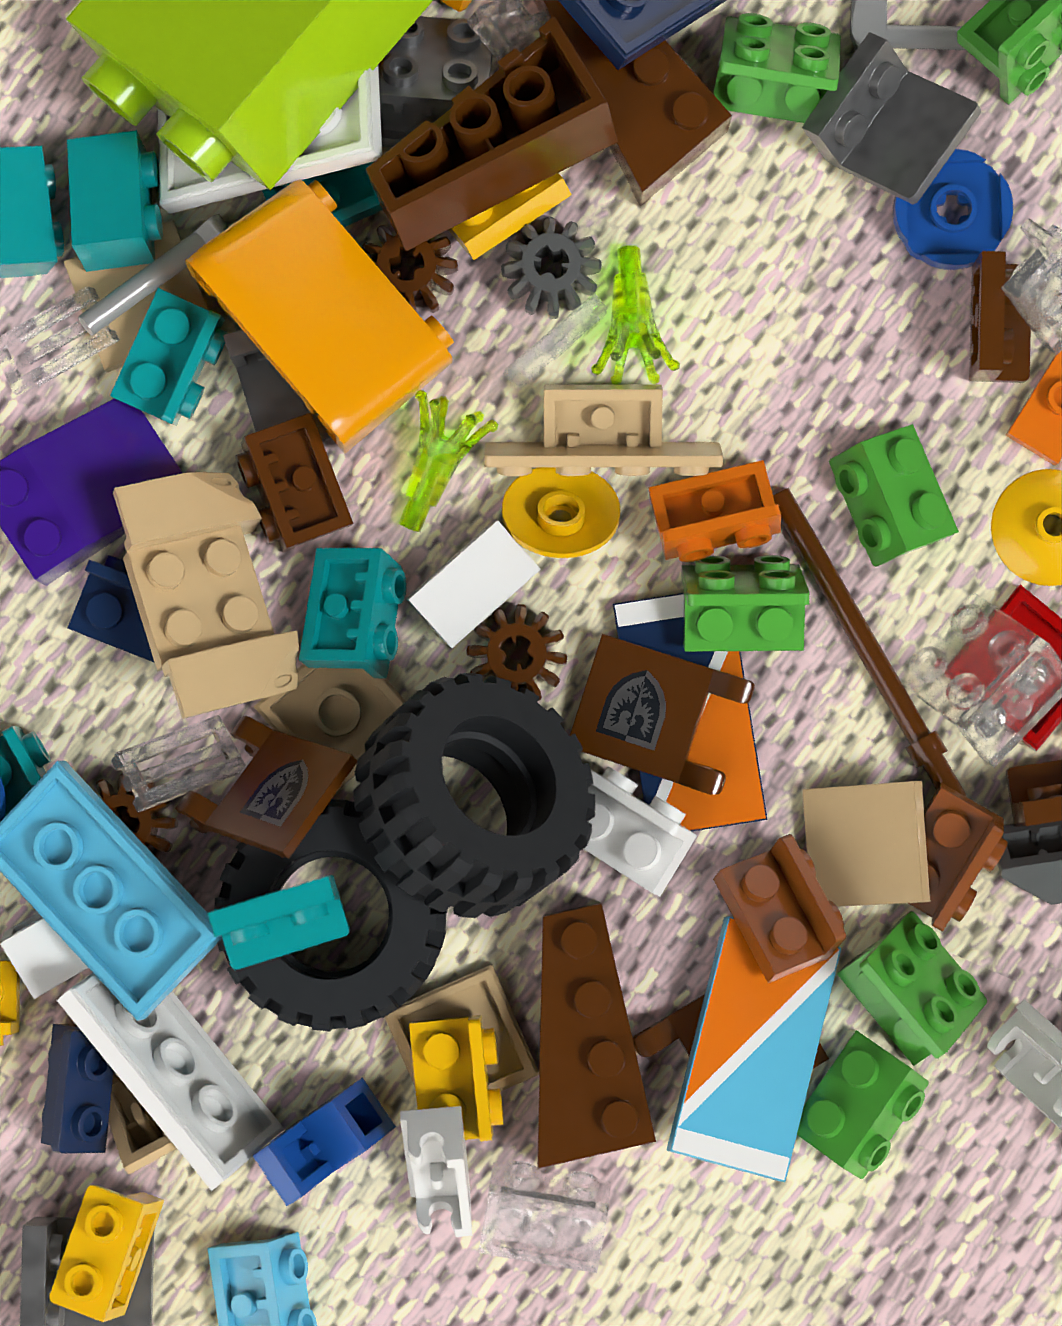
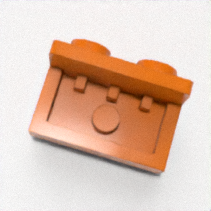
(715, 512)

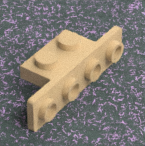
(603, 429)

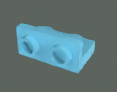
(261, 1282)

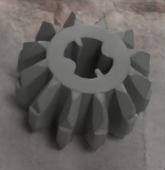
(546, 287)

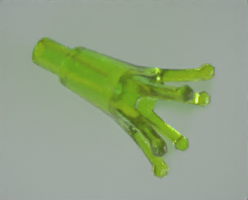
(632, 321)
(437, 457)

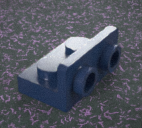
(109, 609)
(76, 1094)

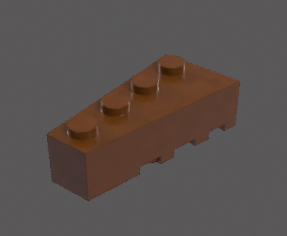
(656, 106)
(495, 140)
(588, 1060)

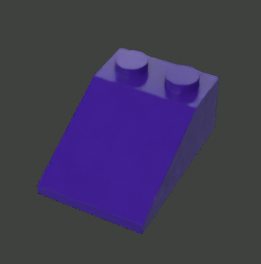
(61, 486)

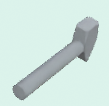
(872, 17)
(149, 278)

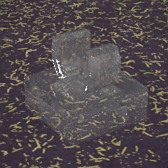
(506, 25)

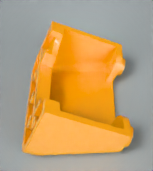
(321, 311)

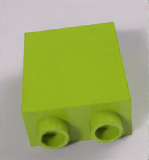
(237, 74)

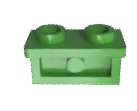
(892, 495)
(861, 1106)

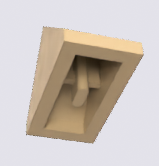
(134, 1130)

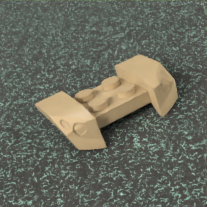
(202, 591)

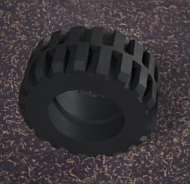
(425, 832)
(345, 996)

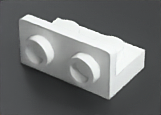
(634, 836)

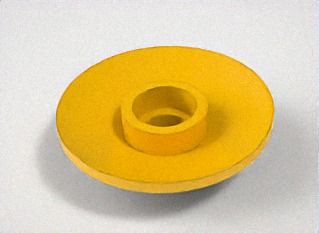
(543, 497)
(1020, 531)

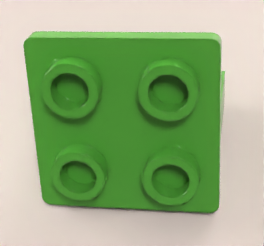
(1015, 42)
(776, 67)
(744, 605)
(914, 989)

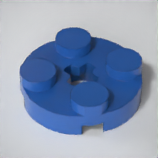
(956, 245)

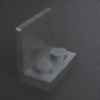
(426, 72)
(889, 122)
(42, 1252)

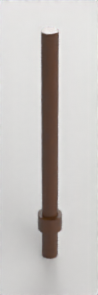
(925, 746)

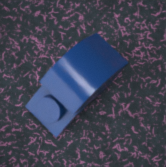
(324, 1141)

